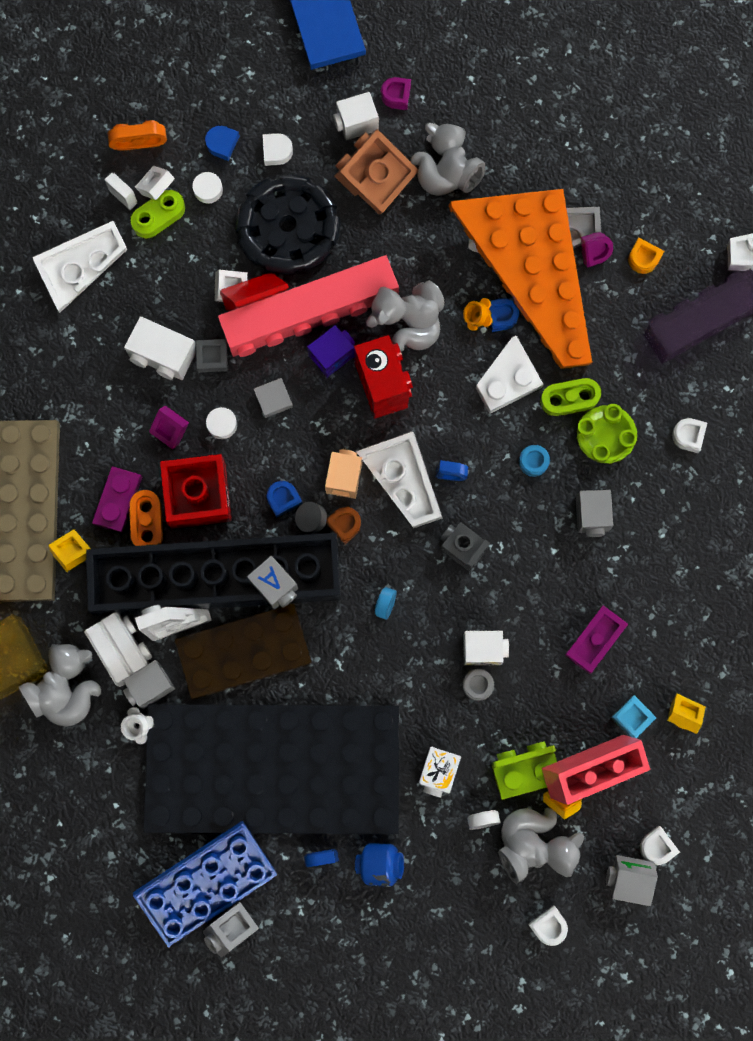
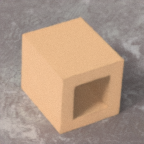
(343, 474)

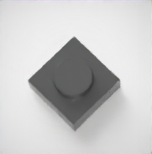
(212, 355)

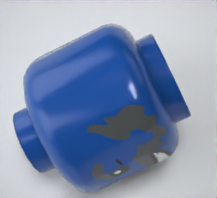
(380, 864)

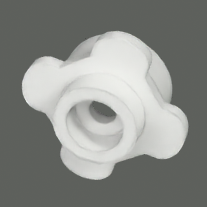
(129, 727)

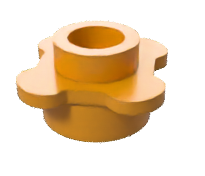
(472, 312)

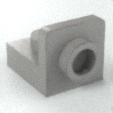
(229, 930)

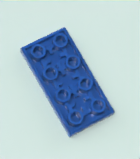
(328, 31)
(204, 884)

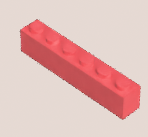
(306, 307)

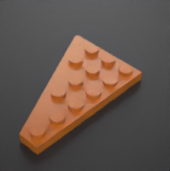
(533, 255)

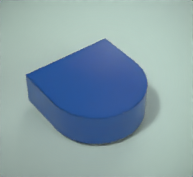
(221, 141)
(503, 314)
(451, 471)
(283, 497)
(321, 858)

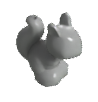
(453, 169)
(417, 310)
(53, 695)
(526, 849)

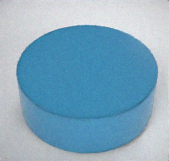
(534, 460)
(385, 603)

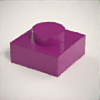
(168, 427)

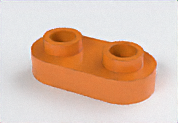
(137, 136)
(145, 522)

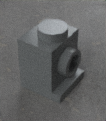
(467, 556)

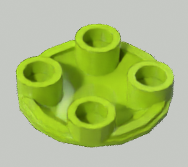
(606, 434)

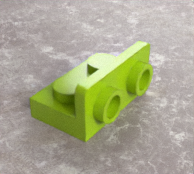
(522, 772)

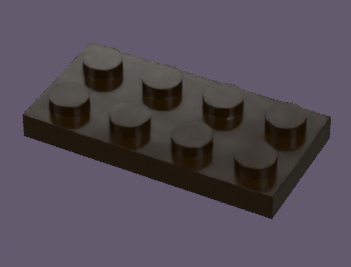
(243, 651)

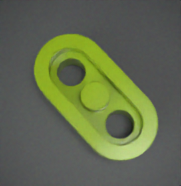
(159, 214)
(569, 396)

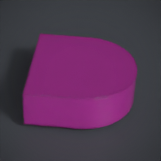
(396, 92)
(596, 248)

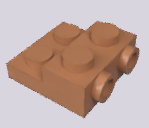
(375, 171)

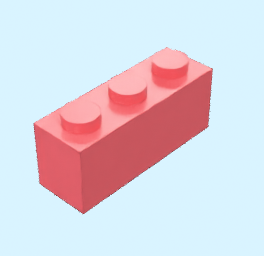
(595, 769)

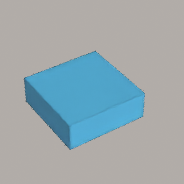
(633, 717)

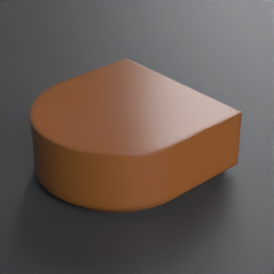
(345, 523)

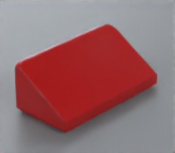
(252, 291)

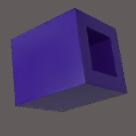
(331, 350)

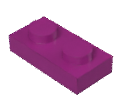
(115, 500)
(596, 639)

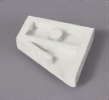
(508, 378)

